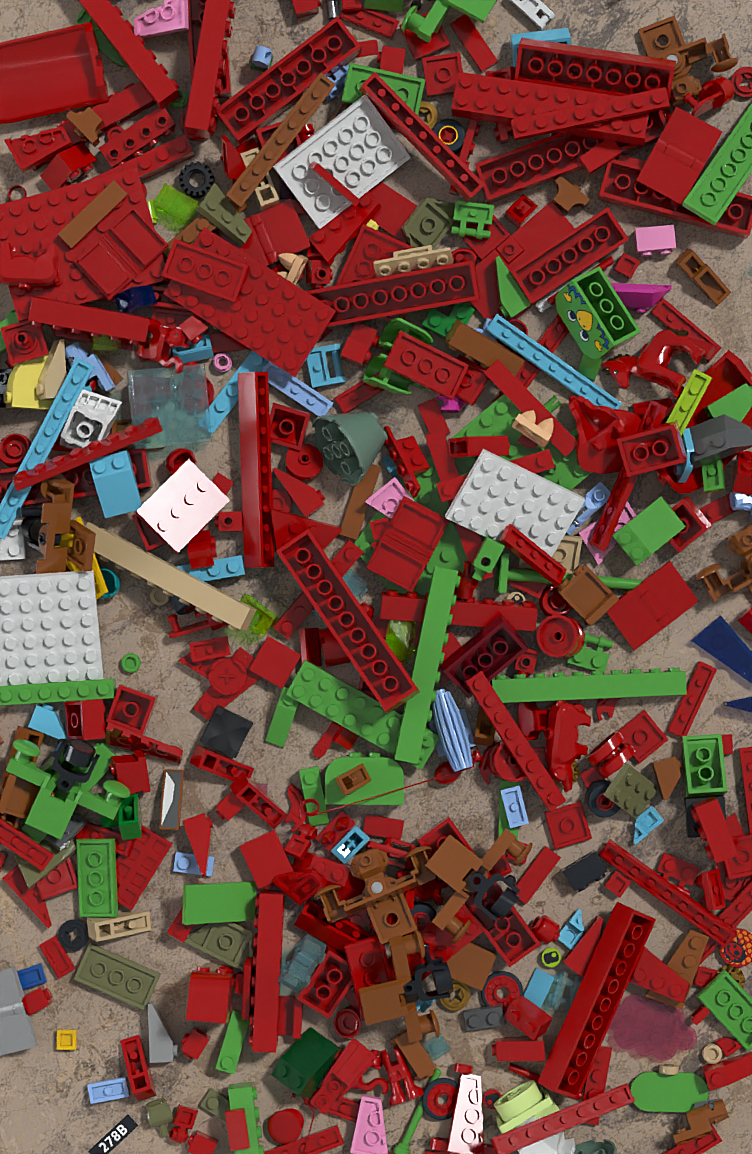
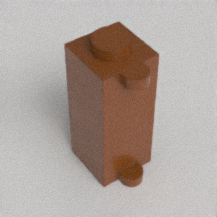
(416, 1056)

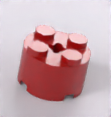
(332, 651)

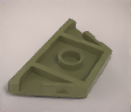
(429, 222)
(225, 942)

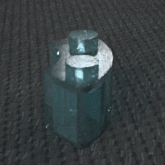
(298, 970)

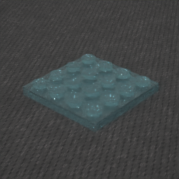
(176, 400)

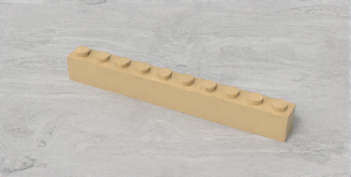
(171, 579)

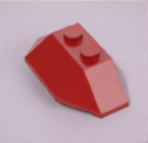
(333, 872)

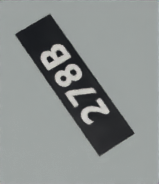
(114, 1136)

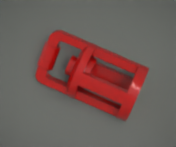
(390, 851)

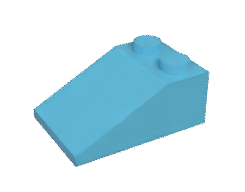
(116, 484)

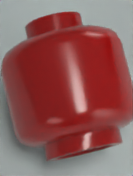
(545, 929)

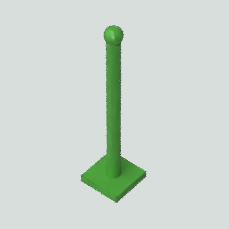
(503, 574)

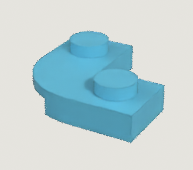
(684, 469)

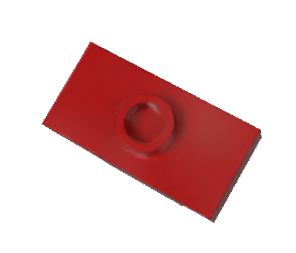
(531, 719)

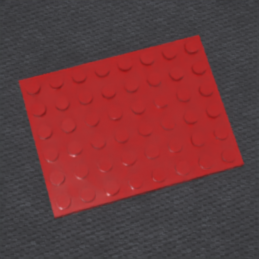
(40, 218)

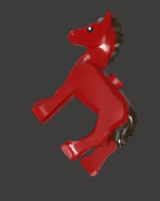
(655, 358)

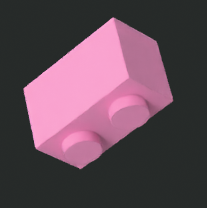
(654, 240)

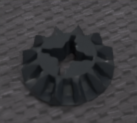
(65, 938)

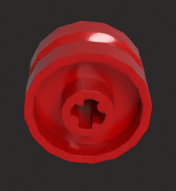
(561, 626)
(613, 756)
(500, 765)

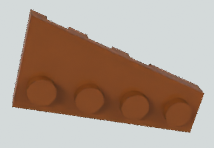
(685, 963)

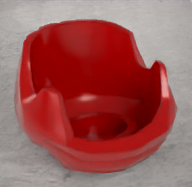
(177, 459)

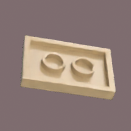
(566, 553)

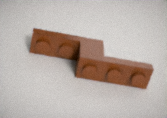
(193, 230)

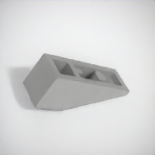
(160, 1038)

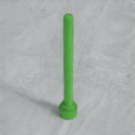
(403, 1147)

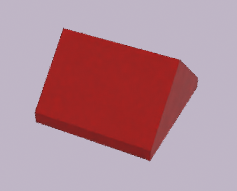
(288, 426)

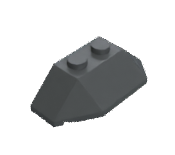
(718, 440)

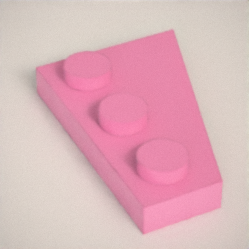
(165, 19)
(388, 497)
(587, 532)
(370, 1128)

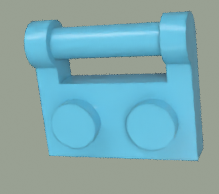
(319, 369)

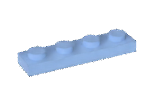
(297, 390)

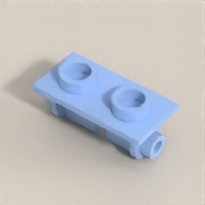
(340, 76)

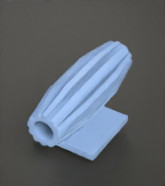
(453, 731)

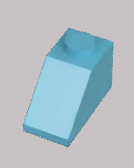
(47, 721)

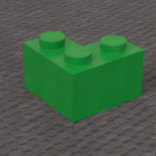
(441, 324)
(127, 818)

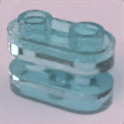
(560, 981)

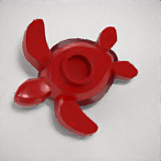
(424, 892)

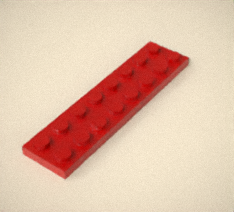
(439, 944)

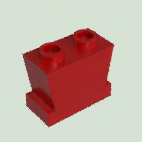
(131, 771)

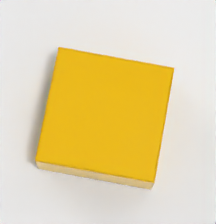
(66, 1039)

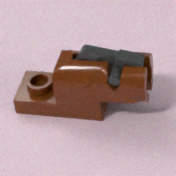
(700, 1120)

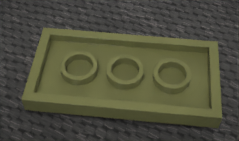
(117, 976)

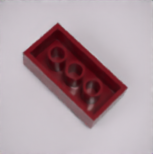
(487, 652)

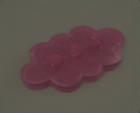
(651, 1028)

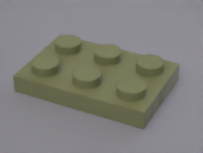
(631, 791)

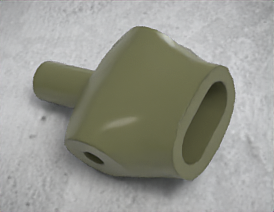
(159, 1115)

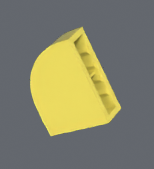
(22, 387)

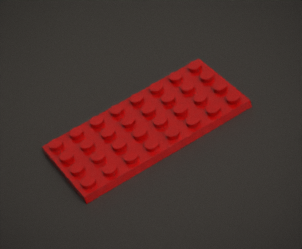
(269, 312)

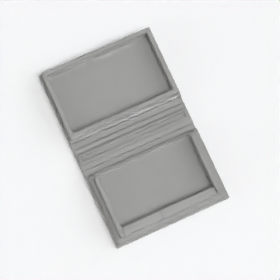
(15, 1025)

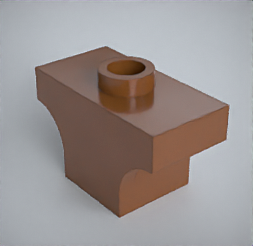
(86, 125)
(569, 195)

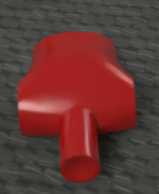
(467, 583)

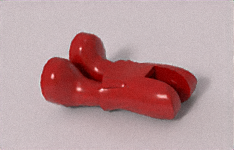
(396, 1072)

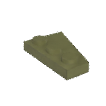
(223, 215)

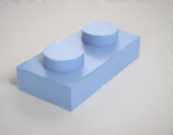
(514, 806)
(187, 863)
(108, 1090)

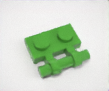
(472, 213)
(590, 658)

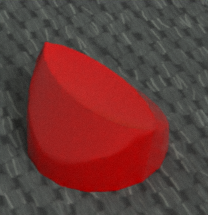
(347, 1022)

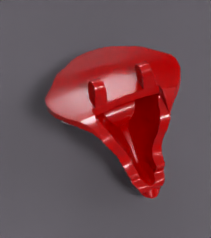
(598, 434)

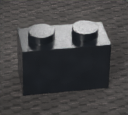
(584, 871)

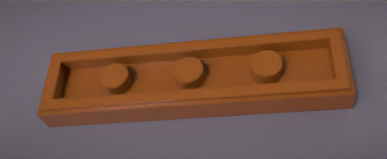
(92, 214)
(357, 506)

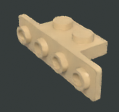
(413, 260)

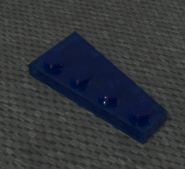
(726, 646)

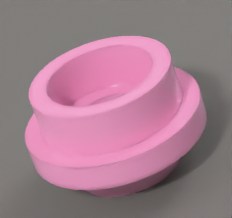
(220, 356)

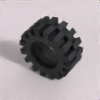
(196, 168)

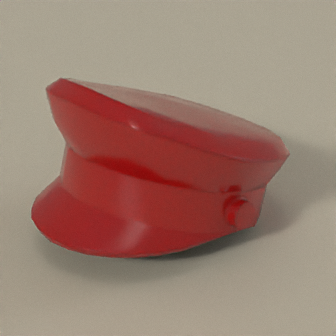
(14, 449)
(553, 603)
(285, 1125)

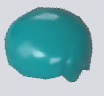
(112, 582)

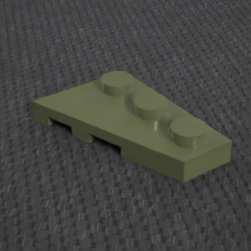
(32, 874)

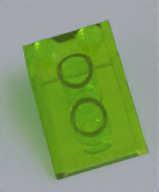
(263, 617)

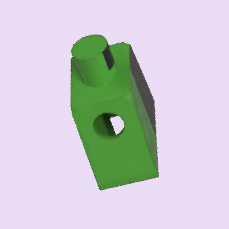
(489, 549)

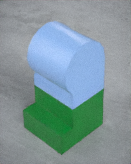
(261, 58)

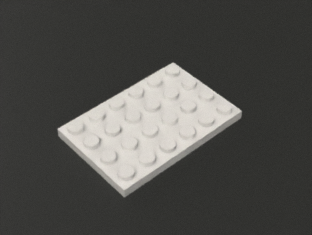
(354, 149)
(507, 494)

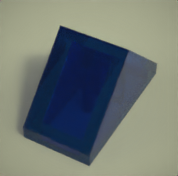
(135, 298)

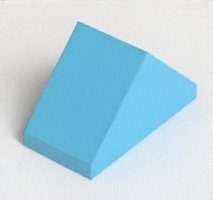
(350, 844)

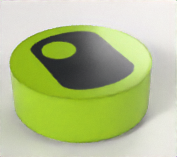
(550, 957)

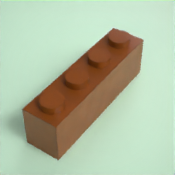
(481, 348)

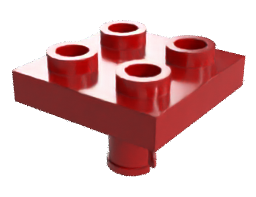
(24, 342)

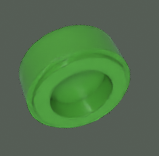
(131, 662)

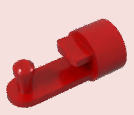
(713, 95)
(209, 623)

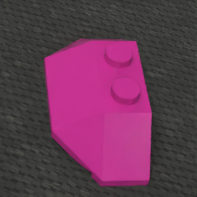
(640, 296)

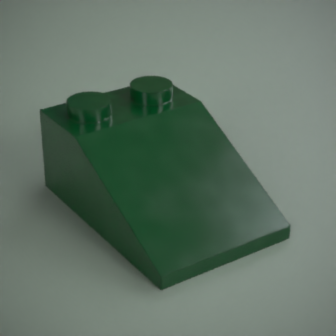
(306, 1063)

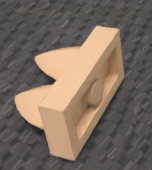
(294, 264)
(538, 433)

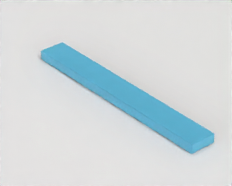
(549, 363)

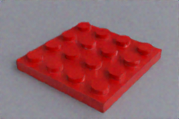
(370, 247)

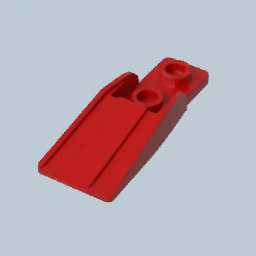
(343, 1074)

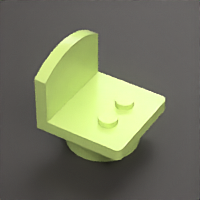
(523, 1103)

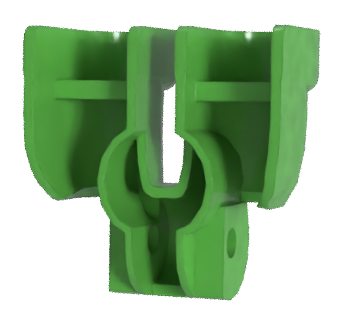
(388, 379)

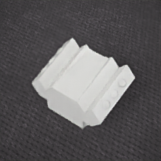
(89, 420)
(553, 1145)

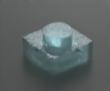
(437, 1046)

